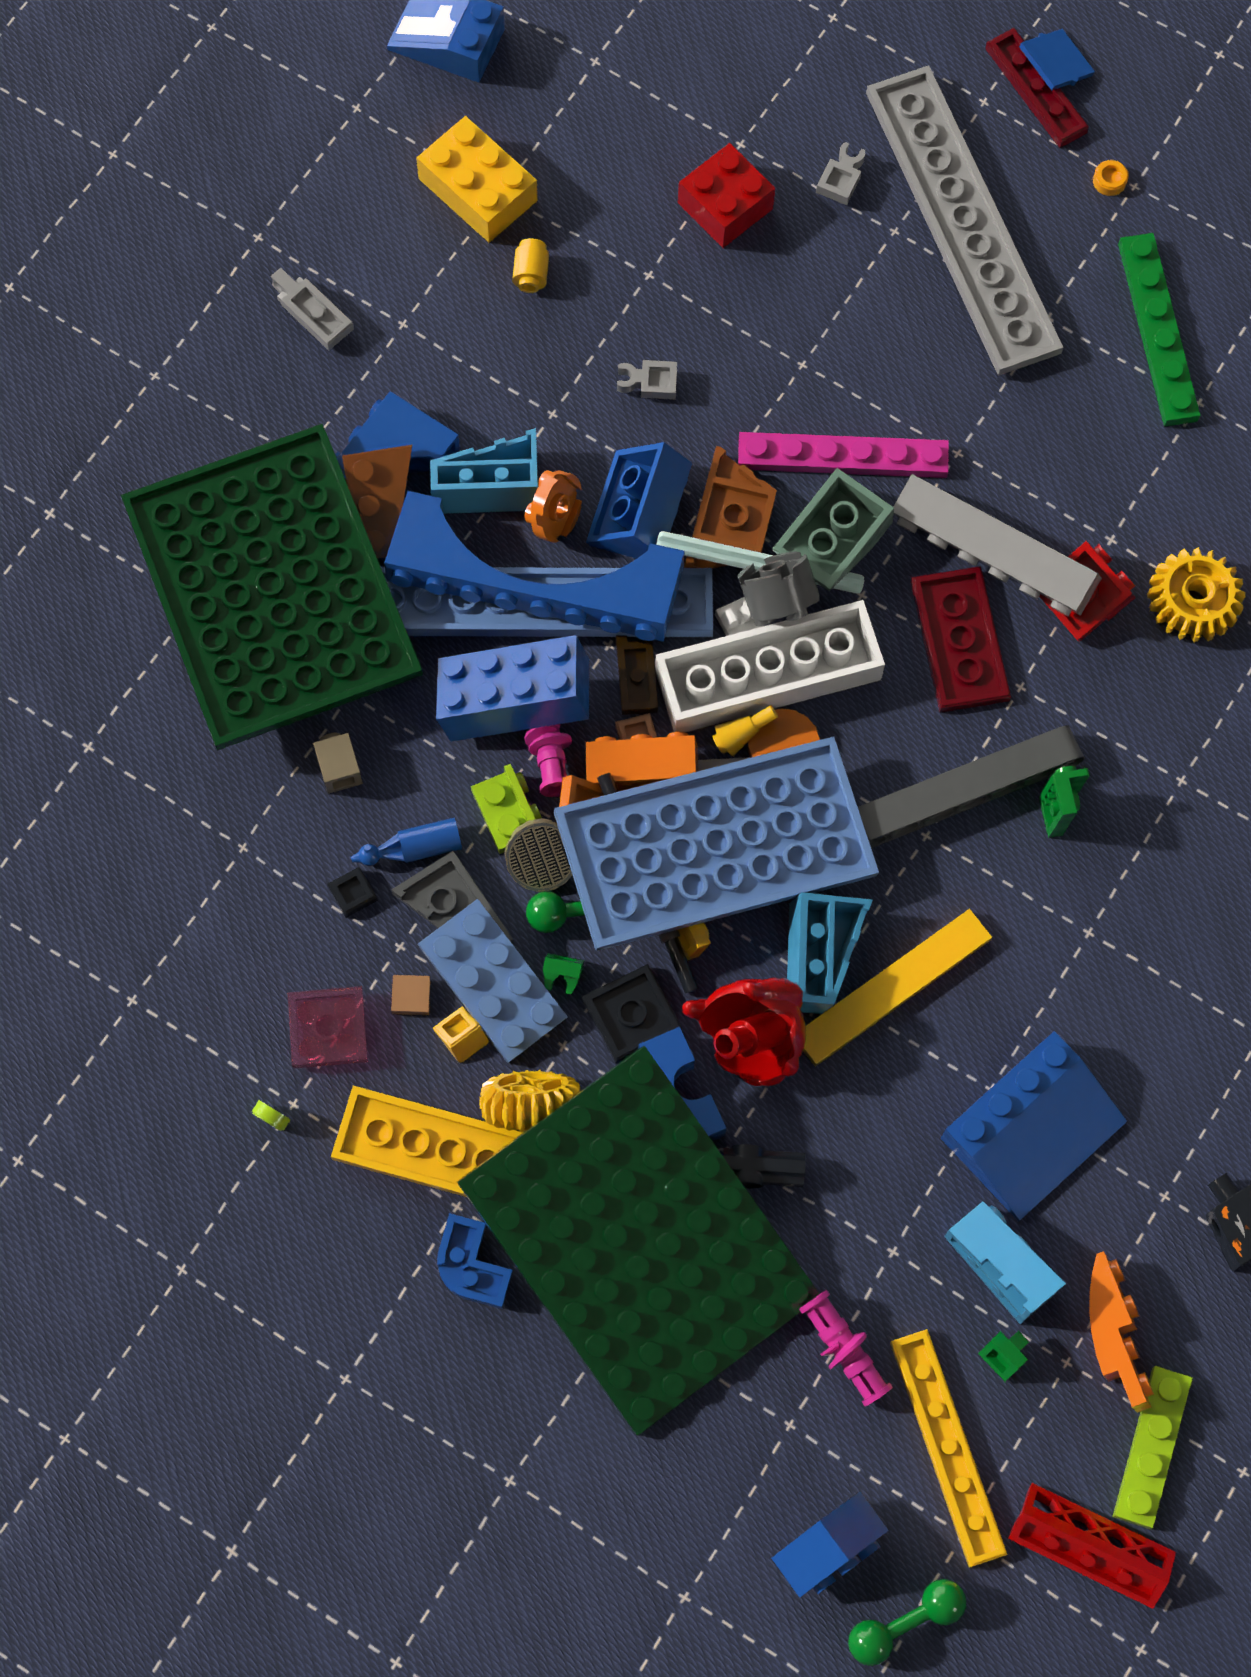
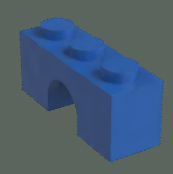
(676, 1058)

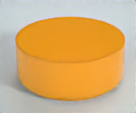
(1110, 178)

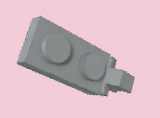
(312, 309)

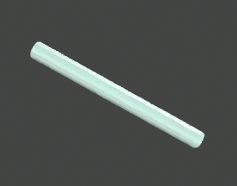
(737, 556)

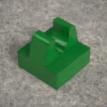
(561, 965)
(1004, 1354)

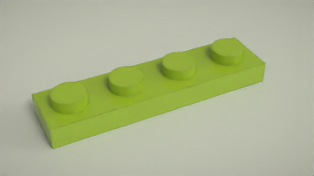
(1152, 1448)

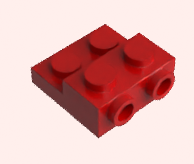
(1108, 598)

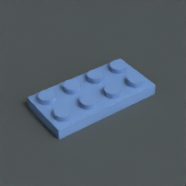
(492, 980)

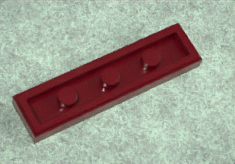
(1048, 105)

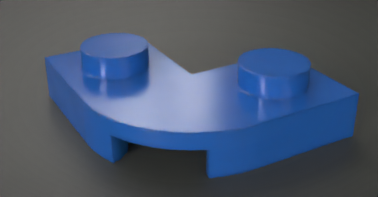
(462, 1270)

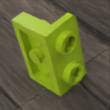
(504, 805)

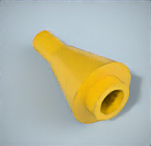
(736, 733)

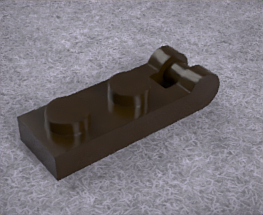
(636, 676)

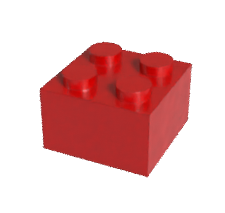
(726, 195)

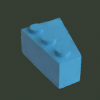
(489, 478)
(1004, 1261)

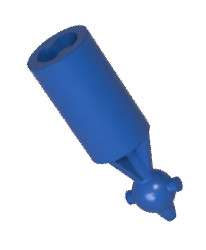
(414, 844)

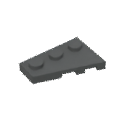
(443, 892)

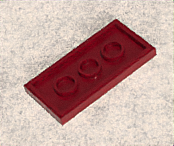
(960, 639)

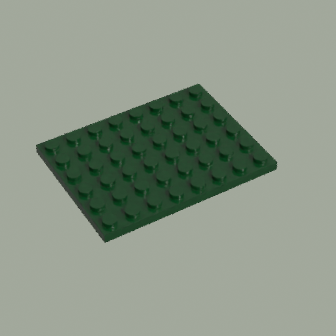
(271, 586)
(639, 1239)

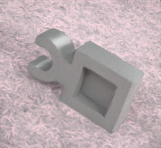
(841, 177)
(655, 379)

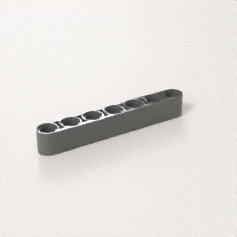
(969, 785)

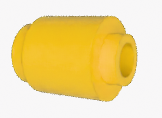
(530, 265)

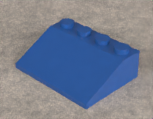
(1034, 1126)

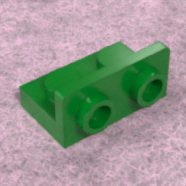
(1061, 799)

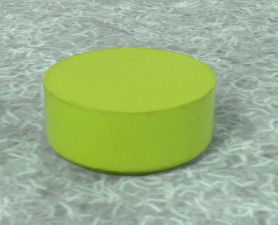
(270, 1116)

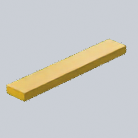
(894, 986)
(948, 1448)

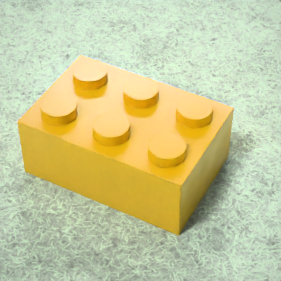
(477, 179)

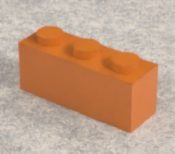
(641, 758)

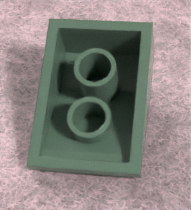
(837, 528)

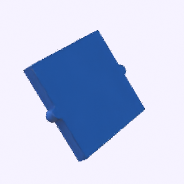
(1057, 59)

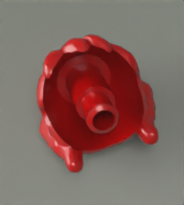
(754, 1028)

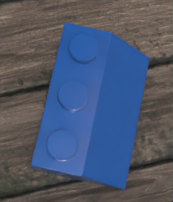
(639, 499)

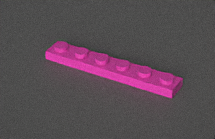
(846, 453)

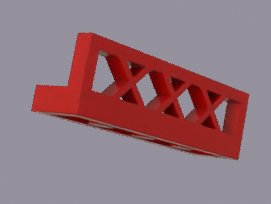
(1090, 1550)

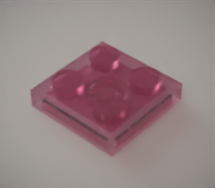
(327, 1027)

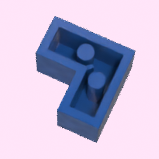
(831, 1546)

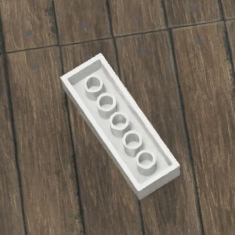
(769, 667)

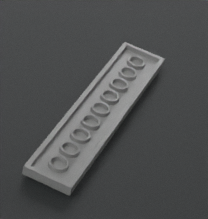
(964, 221)

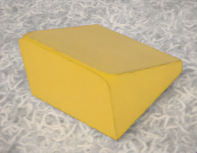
(461, 1034)

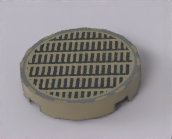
(537, 856)

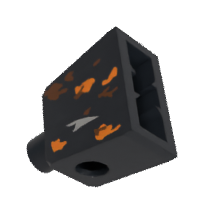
(1231, 1220)

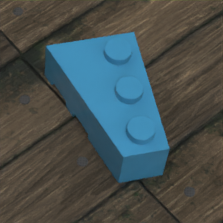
(821, 944)

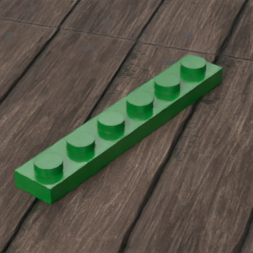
(1159, 330)

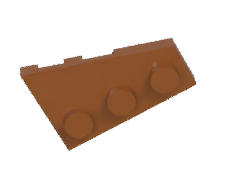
(378, 490)

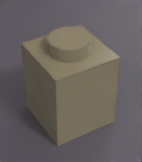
(337, 762)

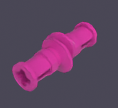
(548, 746)
(846, 1348)

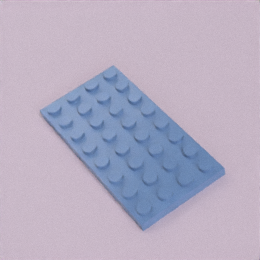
(715, 843)

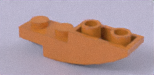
(1110, 1319)

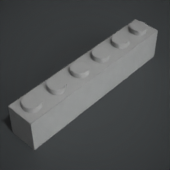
(995, 545)

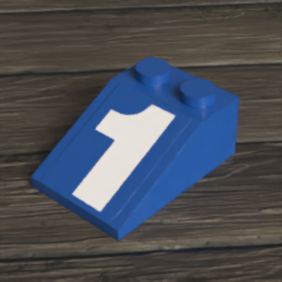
(450, 34)

